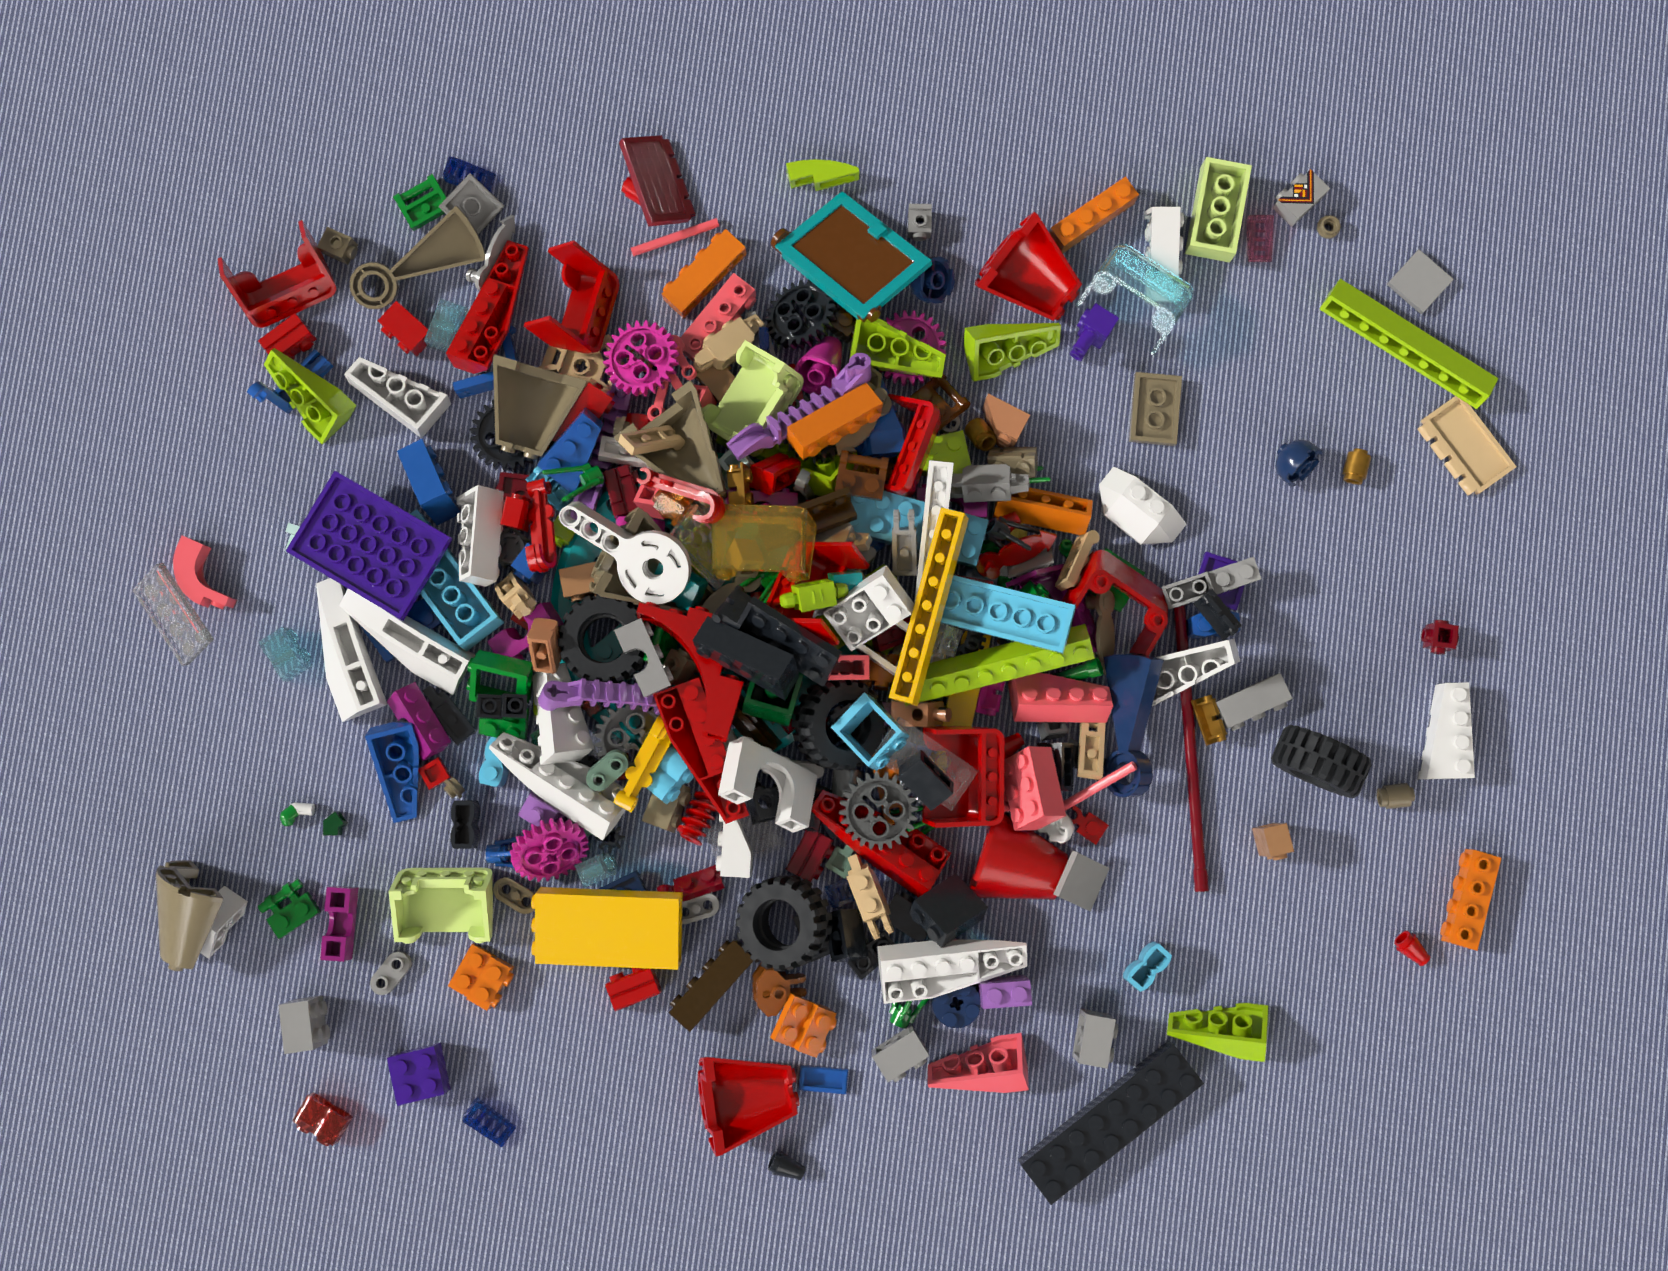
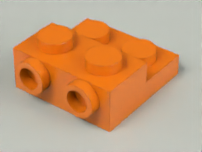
(482, 977)
(804, 1025)

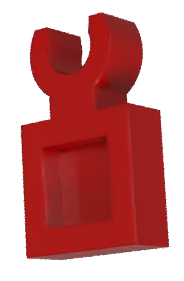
(1089, 826)

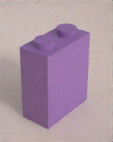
(1005, 992)

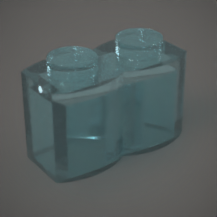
(285, 653)

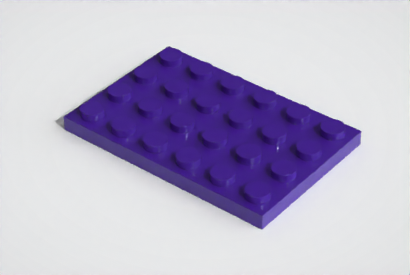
(369, 545)

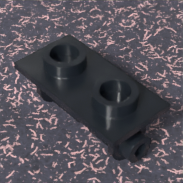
(1217, 614)

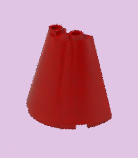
(1031, 271)
(1017, 864)
(743, 1099)

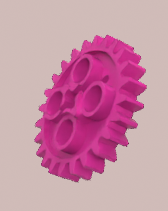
(911, 325)
(627, 375)
(549, 849)

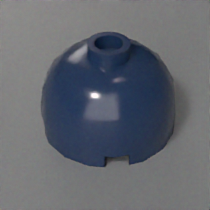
(934, 282)
(1296, 460)

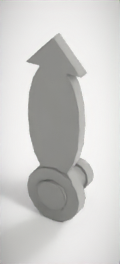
(496, 246)

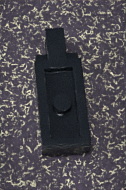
(449, 716)

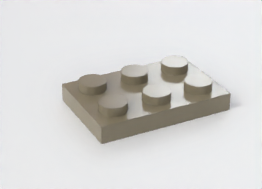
(1155, 409)

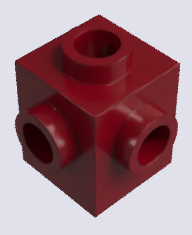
(1447, 635)

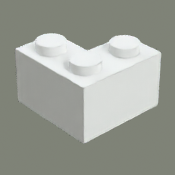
(228, 914)

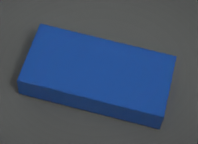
(823, 1079)

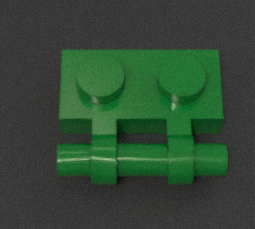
(294, 914)

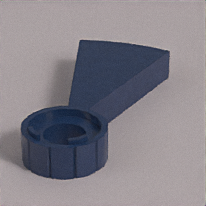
(1132, 690)

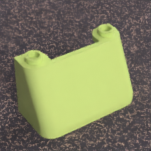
(758, 390)
(442, 902)

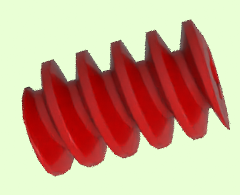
(697, 818)

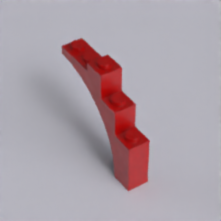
(720, 691)

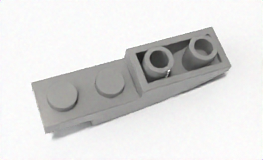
(1219, 580)

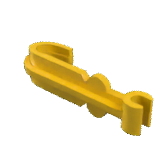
(646, 763)

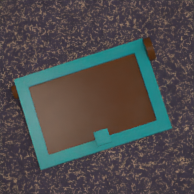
(851, 256)

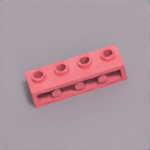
(726, 305)

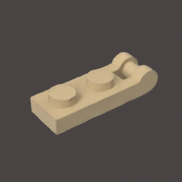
(651, 440)
(1076, 560)
(1091, 751)

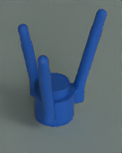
(498, 853)

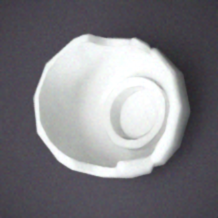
(1060, 830)

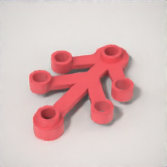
(675, 381)

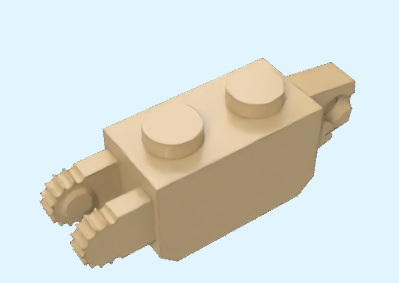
(721, 348)
(516, 595)
(868, 896)

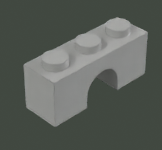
(637, 637)

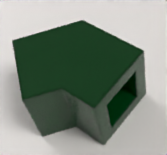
(333, 824)

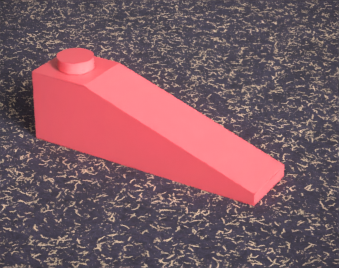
(987, 1068)

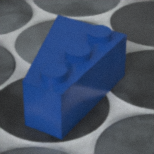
(572, 449)
(428, 481)

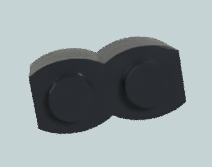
(465, 831)

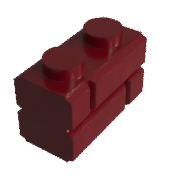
(622, 489)
(810, 855)

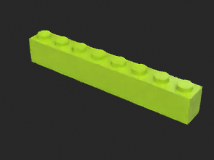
(1409, 344)
(1001, 664)

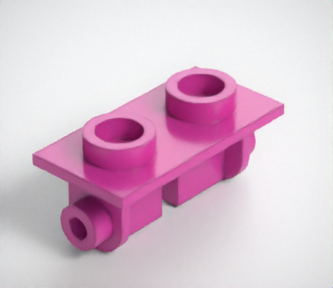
(988, 701)

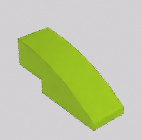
(820, 173)

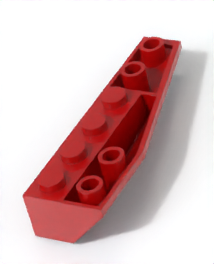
(490, 313)
(684, 716)
(911, 864)

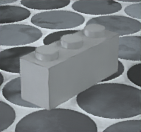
(1253, 702)

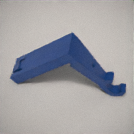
(485, 382)
(279, 397)

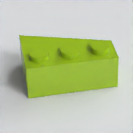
(949, 448)

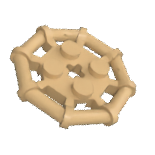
(569, 359)

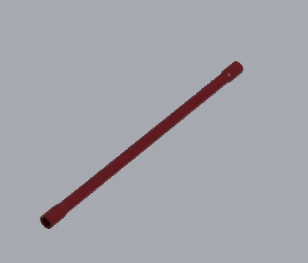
(1200, 871)

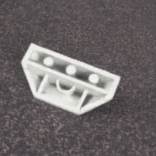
(1138, 509)

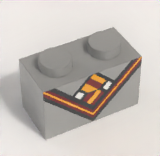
(1300, 198)

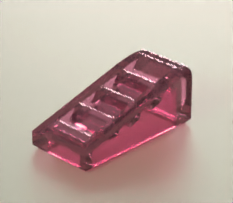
(1268, 239)

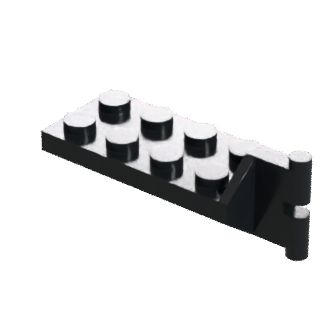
(750, 615)

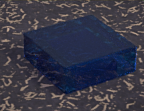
(764, 339)

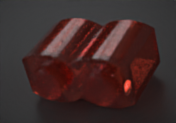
(322, 1119)

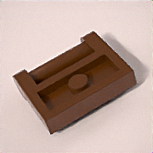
(947, 413)
(861, 483)

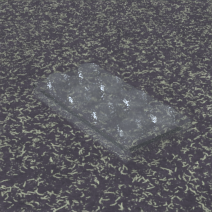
(172, 614)
(955, 768)

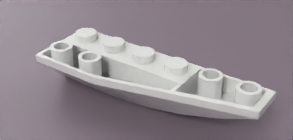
(411, 643)
(346, 656)
(561, 785)
(929, 971)

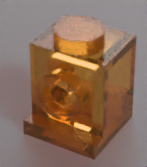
(671, 505)

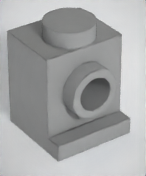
(919, 212)

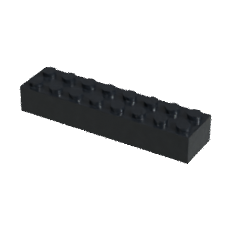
(1110, 1122)

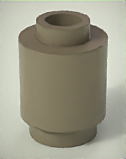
(1395, 796)

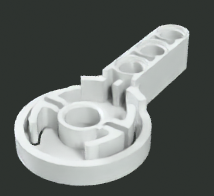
(634, 556)

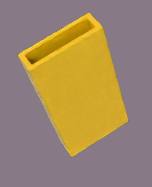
(607, 928)

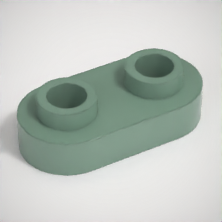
(606, 770)

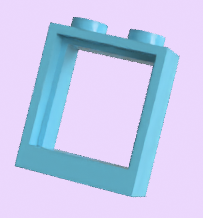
(854, 716)

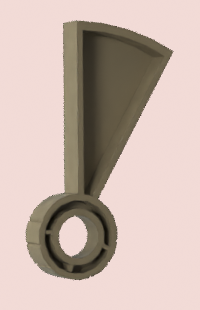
(445, 246)

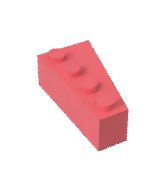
(1058, 699)

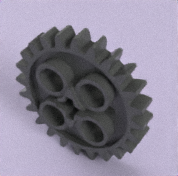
(612, 723)
(863, 826)

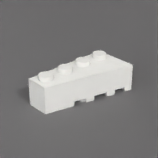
(1164, 237)
(404, 399)
(480, 535)
(1192, 666)
(563, 730)
(1449, 735)

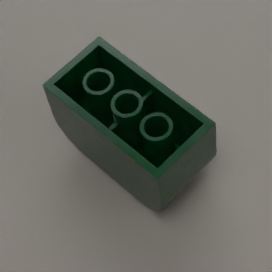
(768, 706)

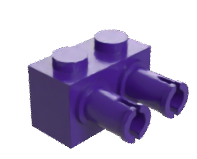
(1094, 330)

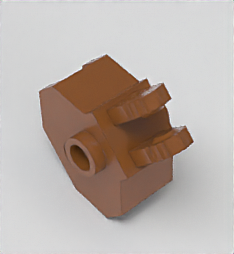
(773, 988)

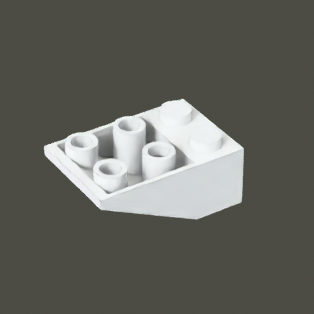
(869, 608)
(736, 851)

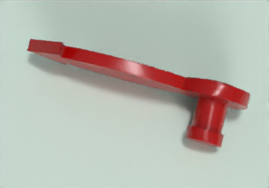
(1013, 554)

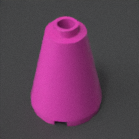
(820, 365)

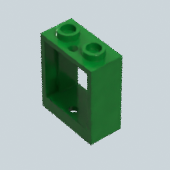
(502, 665)

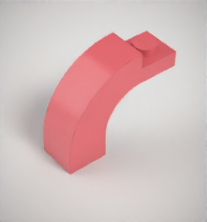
(188, 572)

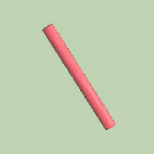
(674, 237)
(1099, 785)

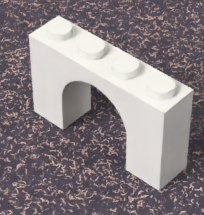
(794, 782)

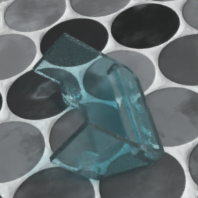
(1146, 281)

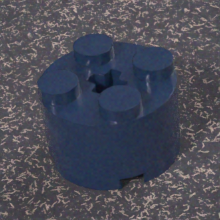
(960, 1016)

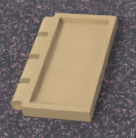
(1467, 444)

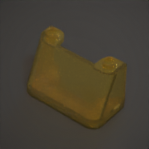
(763, 540)

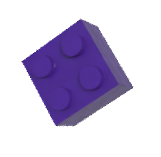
(418, 1074)

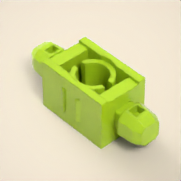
(813, 595)

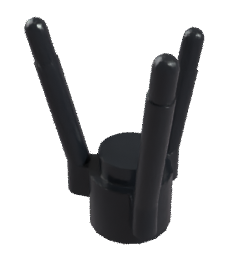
(998, 530)

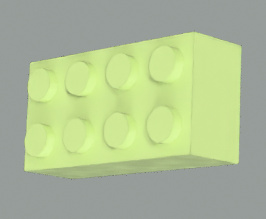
(1218, 209)

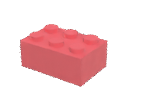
(1033, 788)

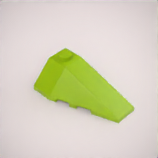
(895, 350)
(317, 400)

